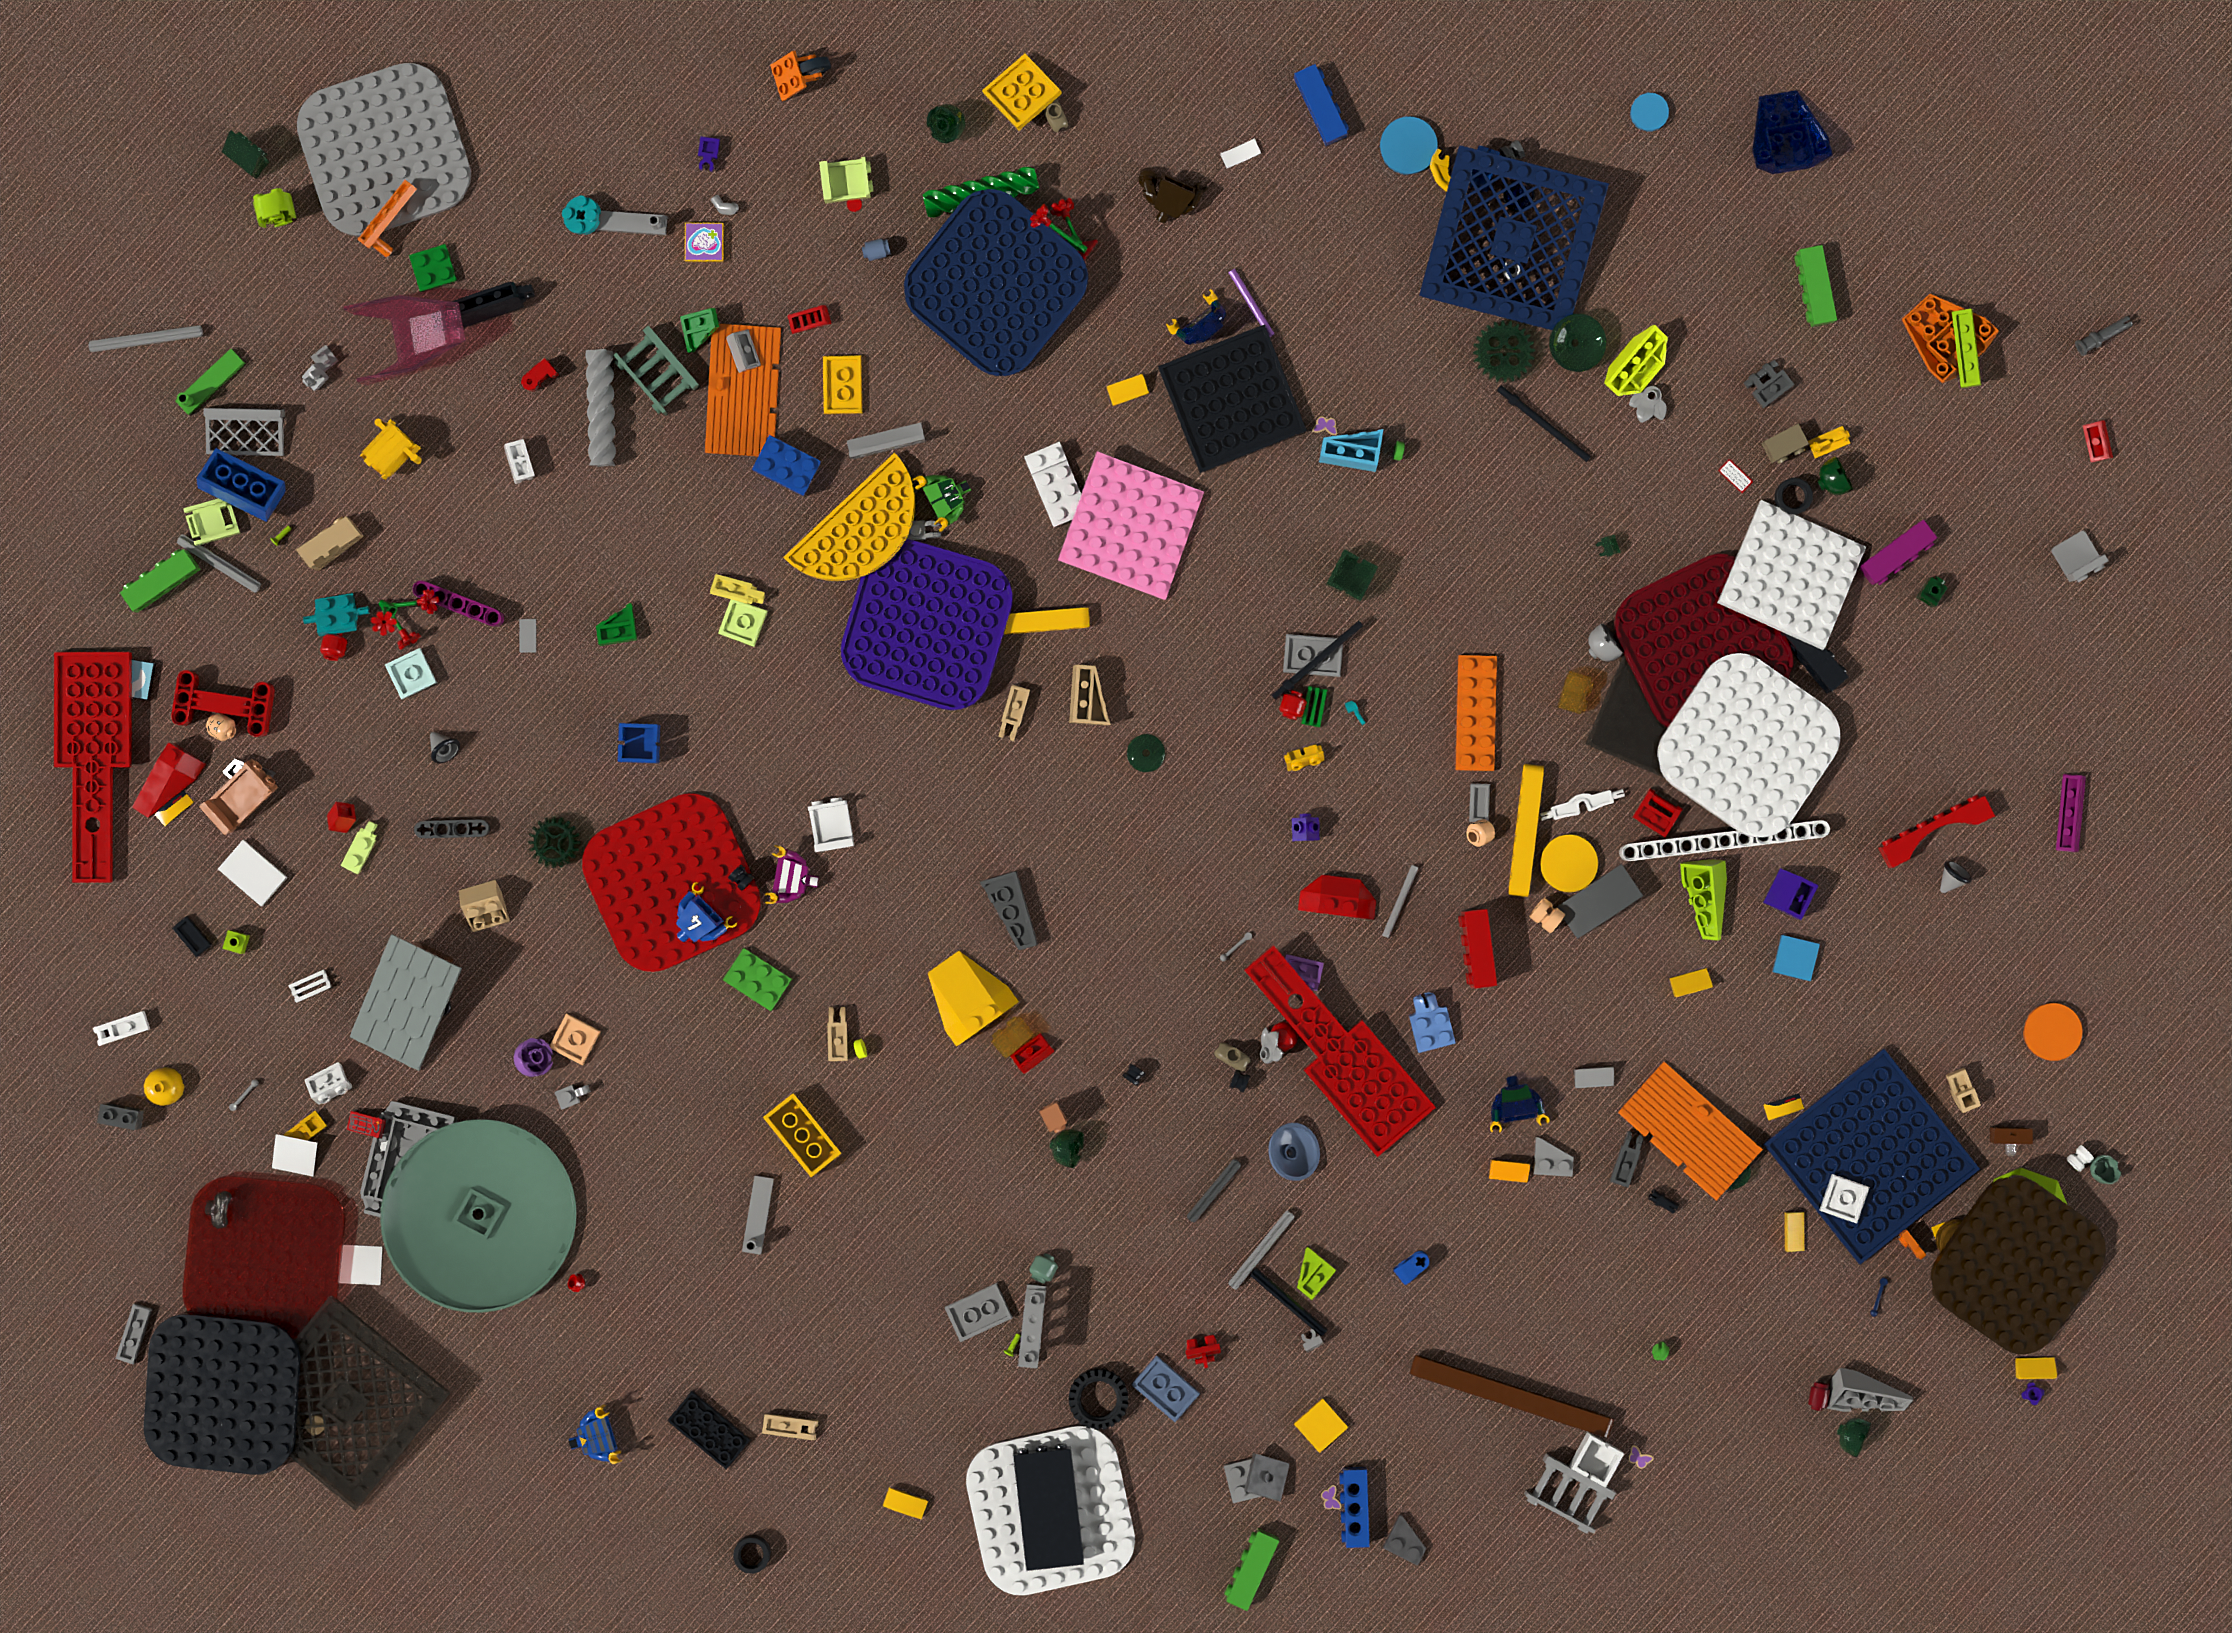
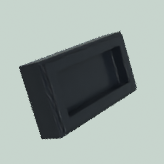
(192, 936)

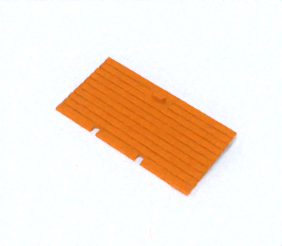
(742, 401)
(1690, 1130)

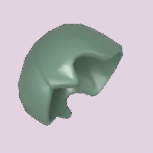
(2105, 1169)

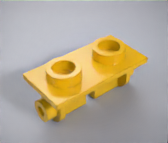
(1829, 442)
(1312, 756)

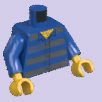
(596, 1437)

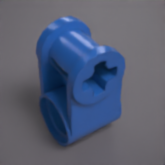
(1408, 1269)

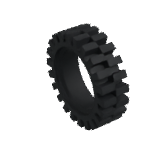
(1098, 1421)

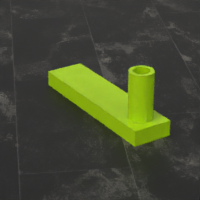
(1966, 348)

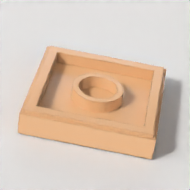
(574, 1039)

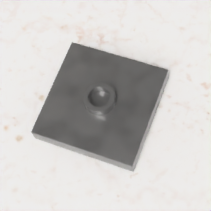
(1266, 1477)

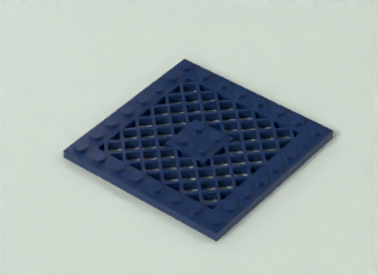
(1513, 238)

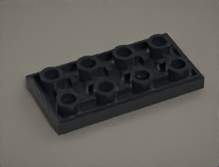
(709, 1429)

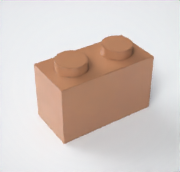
(1053, 1117)

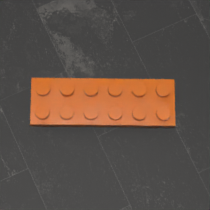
(1476, 713)

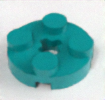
(574, 208)

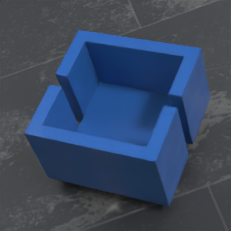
(639, 743)

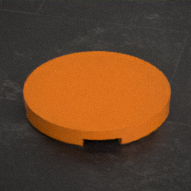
(2052, 1031)

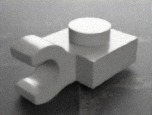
(570, 1096)

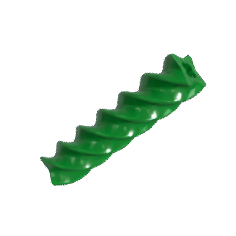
(947, 200)

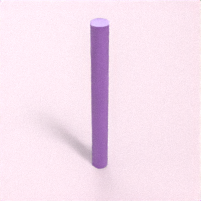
(1250, 301)

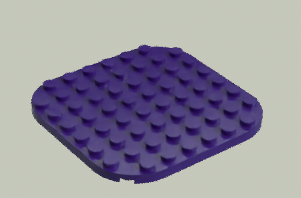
(928, 626)

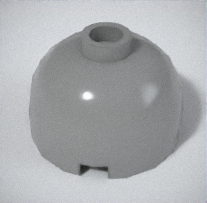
(1603, 644)

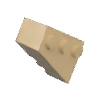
(1086, 697)

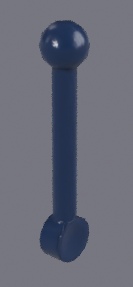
(1883, 1281)

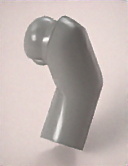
(724, 208)

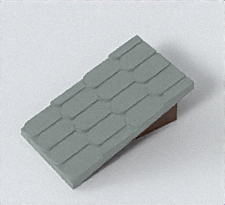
(406, 1001)

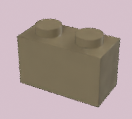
(1784, 444)

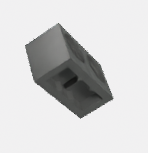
(120, 1116)

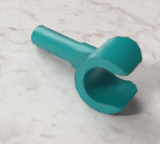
(1352, 706)

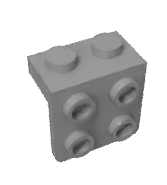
(2078, 557)

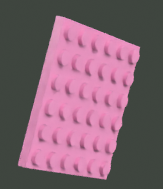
(1130, 525)

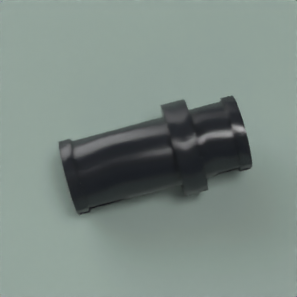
(1661, 1200)

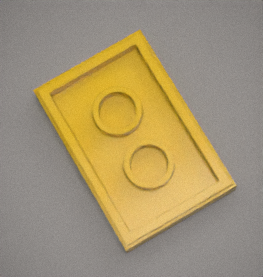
(842, 384)

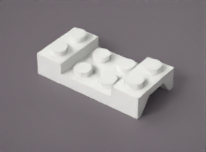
(1054, 483)

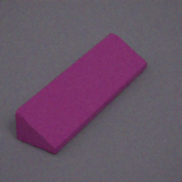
(2070, 813)

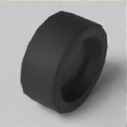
(1800, 483)
(752, 1568)

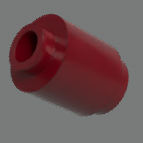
(1819, 1396)

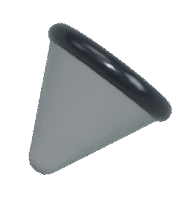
(443, 748)
(1953, 876)

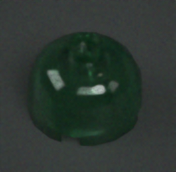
(946, 123)
(1066, 1147)
(1853, 1435)

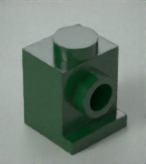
(1926, 594)

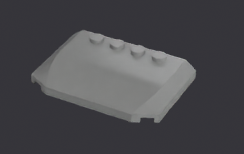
(409, 1126)

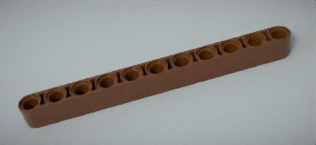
(1511, 1396)

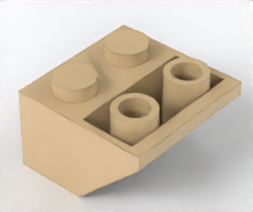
(483, 905)

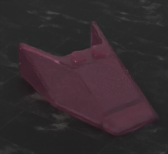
(420, 330)

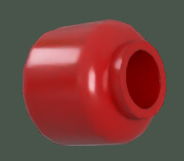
(333, 646)
(1292, 705)

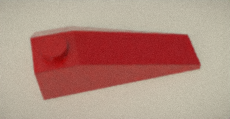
(168, 778)

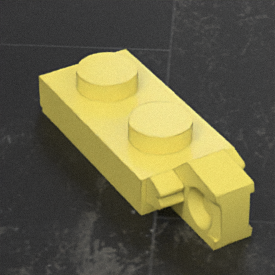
(736, 590)

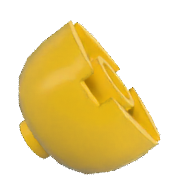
(163, 1086)

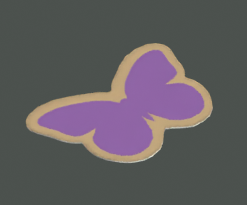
(1325, 424)
(1638, 1458)
(1330, 1500)

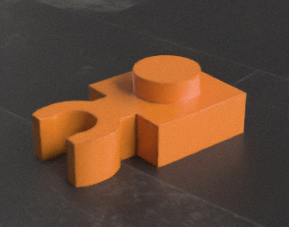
(1908, 1241)

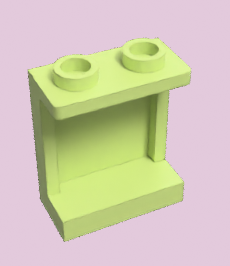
(846, 180)

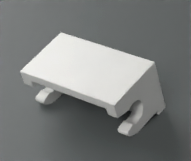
(519, 461)

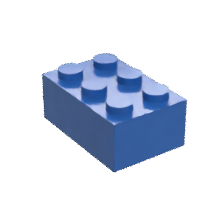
(786, 465)

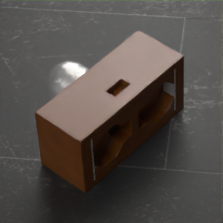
(2011, 1137)

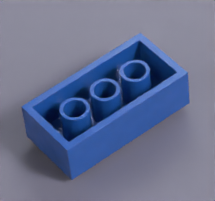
(241, 484)

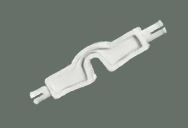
(1572, 808)

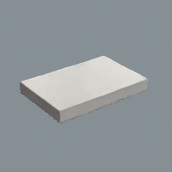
(252, 873)

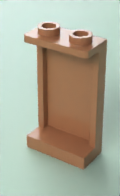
(239, 797)

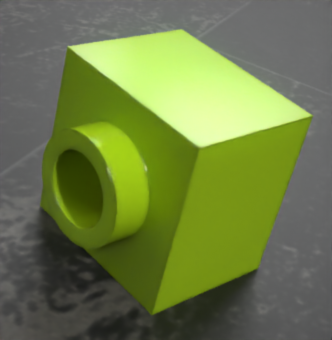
(242, 940)

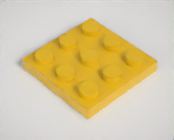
(1021, 92)

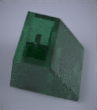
(248, 157)

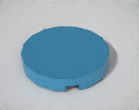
(1649, 112)

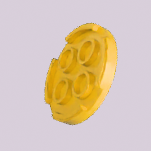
(1569, 863)

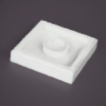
(1844, 1198)

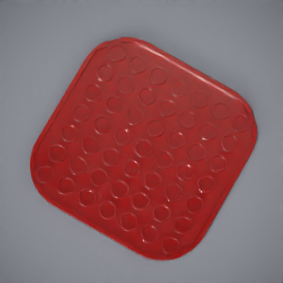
(649, 865)

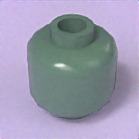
(1043, 1268)

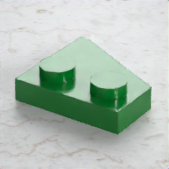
(698, 327)
(618, 628)

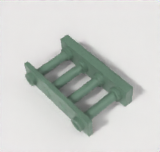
(674, 368)

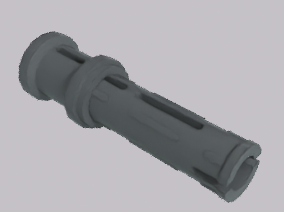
(2095, 339)

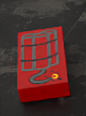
(366, 1124)

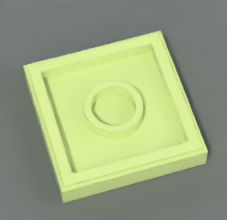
(743, 622)

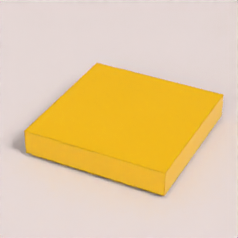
(1321, 1425)

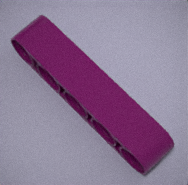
(467, 606)

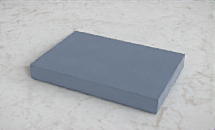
(1165, 1388)

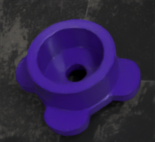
(2034, 1399)

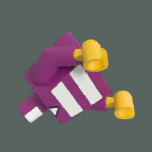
(790, 877)

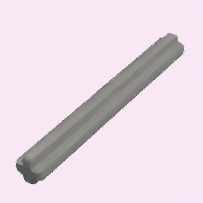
(219, 563)
(1261, 1249)

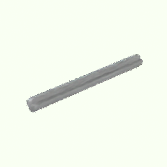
(145, 338)

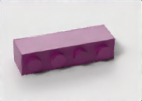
(1897, 552)

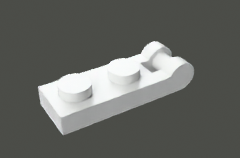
(122, 1028)

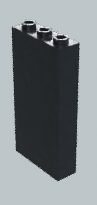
(1048, 1507)

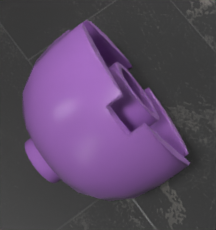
(533, 1057)

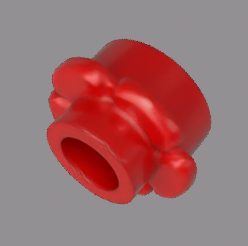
(576, 1282)

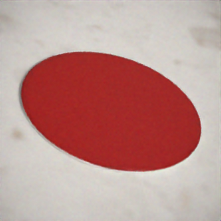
(854, 205)

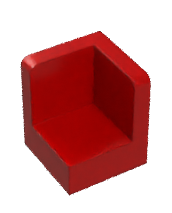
(341, 817)

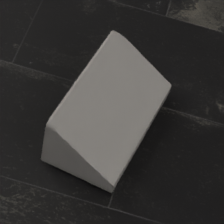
(743, 350)
(1594, 1077)

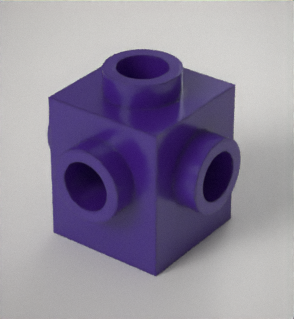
(1305, 828)

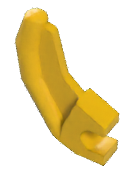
(1440, 169)

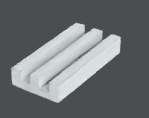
(295, 992)

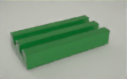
(1317, 691)

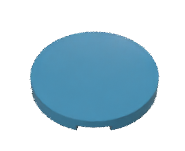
(1408, 145)

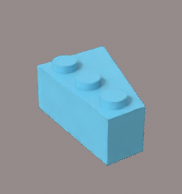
(1352, 451)

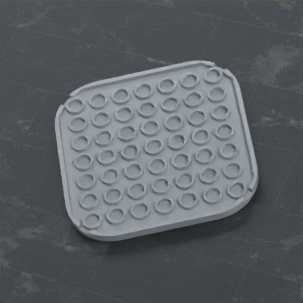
(375, 135)

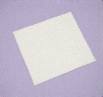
(294, 1155)
(361, 1265)

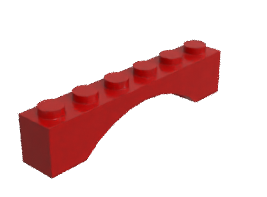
(1900, 849)

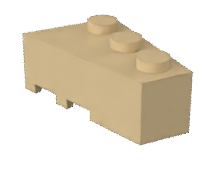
(330, 543)

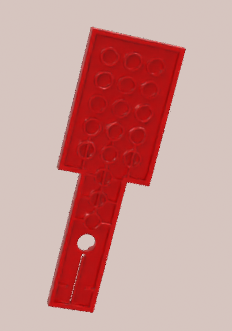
(92, 738)
(1350, 1065)

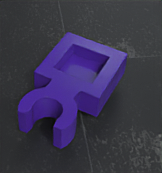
(708, 150)

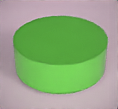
(1398, 450)

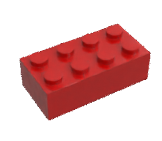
(1478, 948)

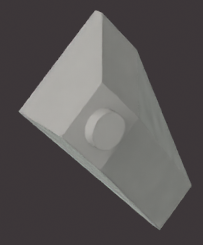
(1857, 1390)

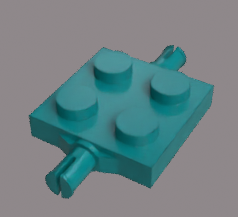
(336, 614)

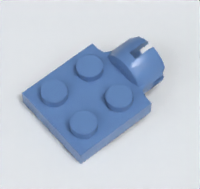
(1430, 1024)

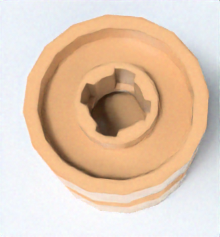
(1547, 915)

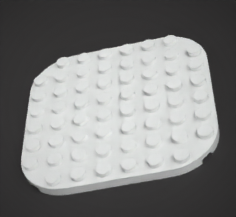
(1748, 745)
(1101, 1501)

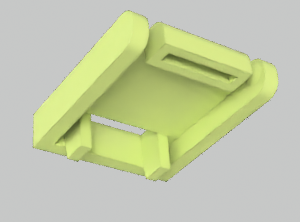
(209, 523)

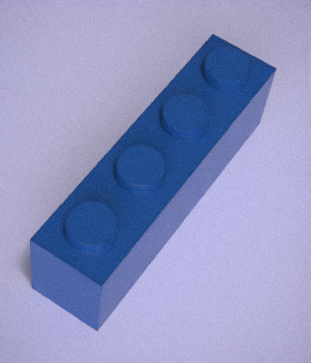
(1320, 104)

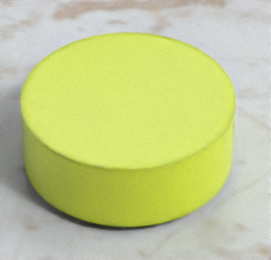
(860, 1048)

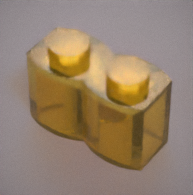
(1574, 692)
(1012, 1037)

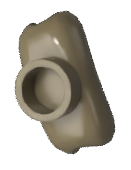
(1055, 116)
(1232, 1056)

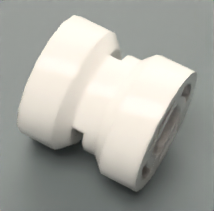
(2081, 1157)

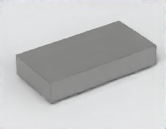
(1479, 802)

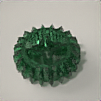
(559, 849)

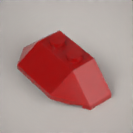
(1338, 897)

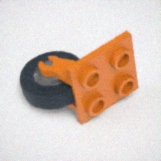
(793, 72)

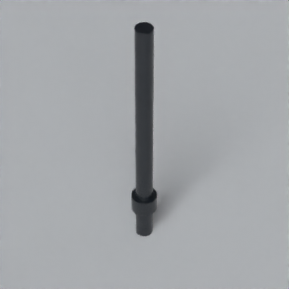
(1514, 399)
(1289, 684)

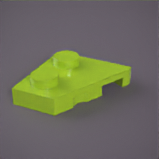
(1314, 1274)

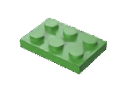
(757, 979)

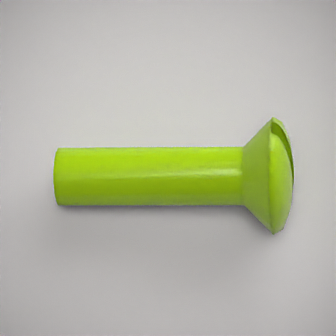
(283, 533)
(1013, 1344)

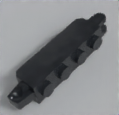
(493, 302)

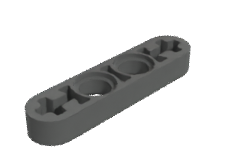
(452, 829)

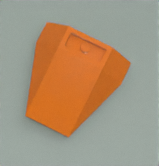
(1933, 335)

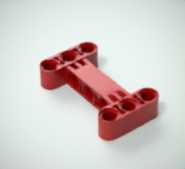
(222, 703)

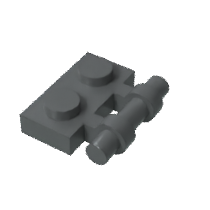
(1772, 388)

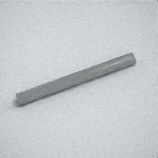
(1400, 901)

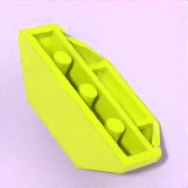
(1637, 362)

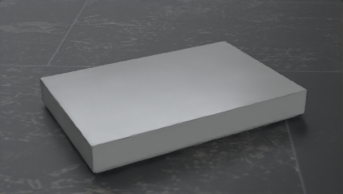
(1302, 649)
(978, 1312)

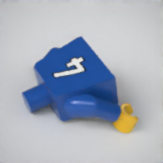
(698, 919)

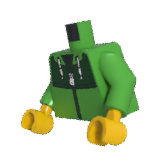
(944, 497)

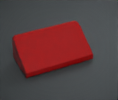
(2097, 441)
(1032, 1053)

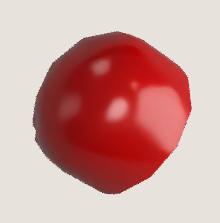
(1287, 1035)

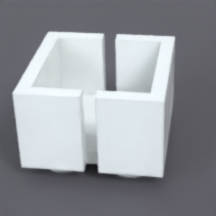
(1597, 1458)

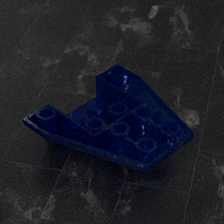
(1787, 135)

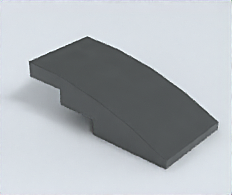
(1599, 901)

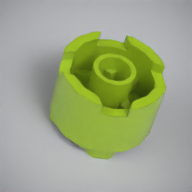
(274, 208)

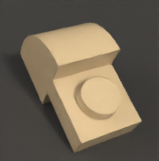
(1962, 1090)

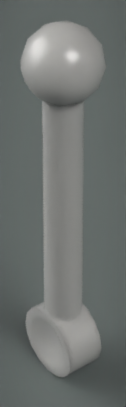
(1247, 936)
(254, 1083)

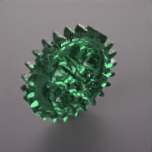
(1502, 334)

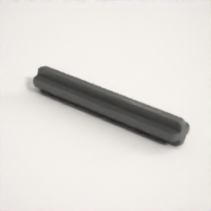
(1214, 1190)

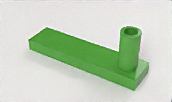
(209, 382)

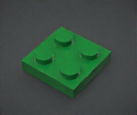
(433, 268)

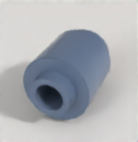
(876, 249)

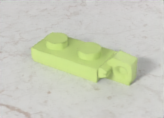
(360, 848)

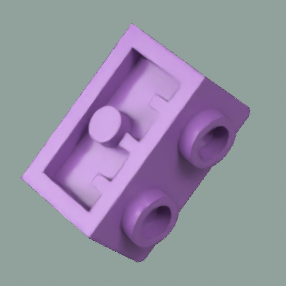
(1307, 969)

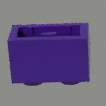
(1790, 894)

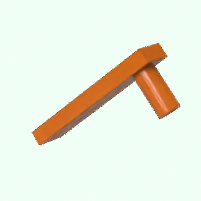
(371, 234)

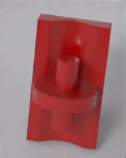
(1210, 1349)

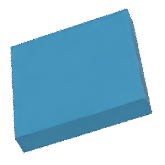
(1795, 958)

